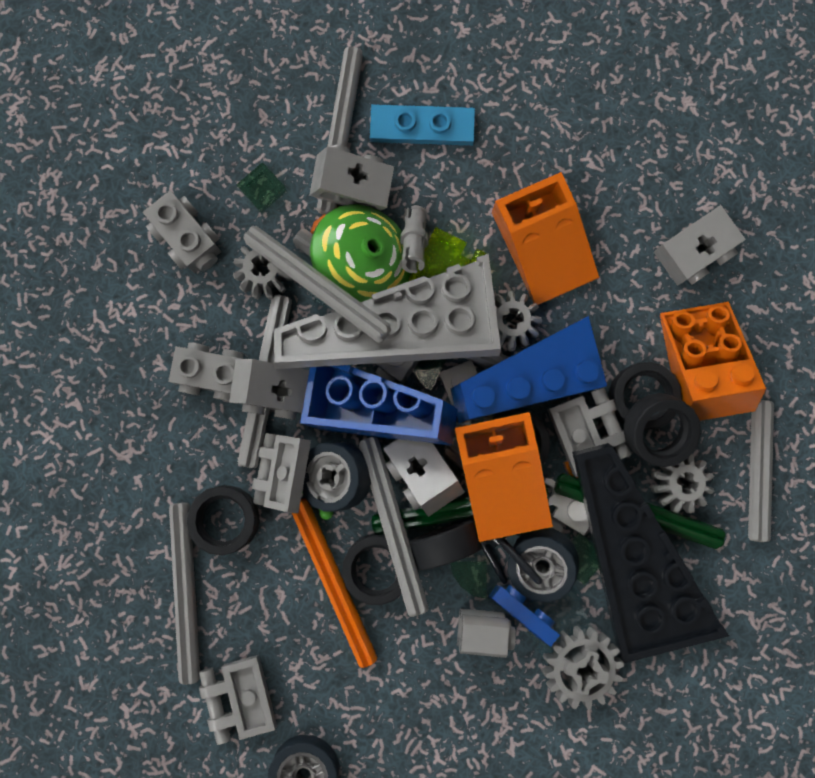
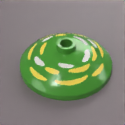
(343, 255)

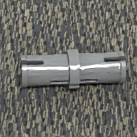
(414, 239)

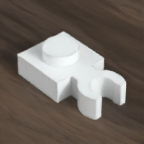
(568, 510)

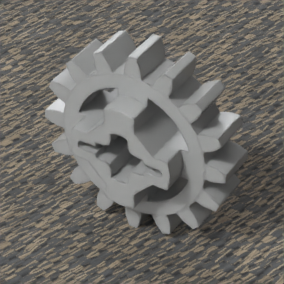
(589, 682)

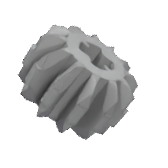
(249, 275)
(524, 327)
(683, 497)

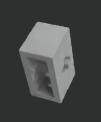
(335, 185)
(714, 232)
(254, 383)
(431, 489)

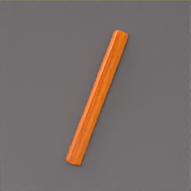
(334, 585)

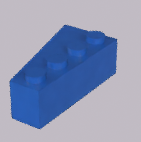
(542, 373)
(369, 405)

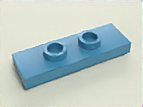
(422, 125)

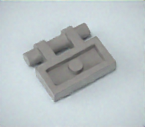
(577, 429)
(281, 472)
(248, 697)

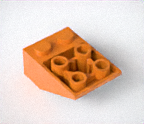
(546, 238)
(712, 361)
(504, 476)

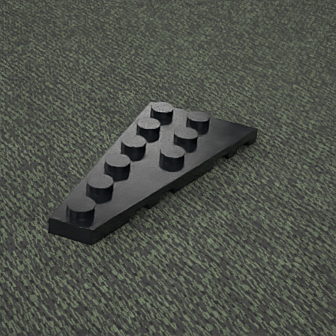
(643, 577)

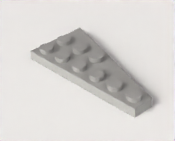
(428, 320)

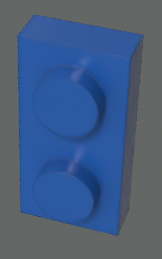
(536, 622)

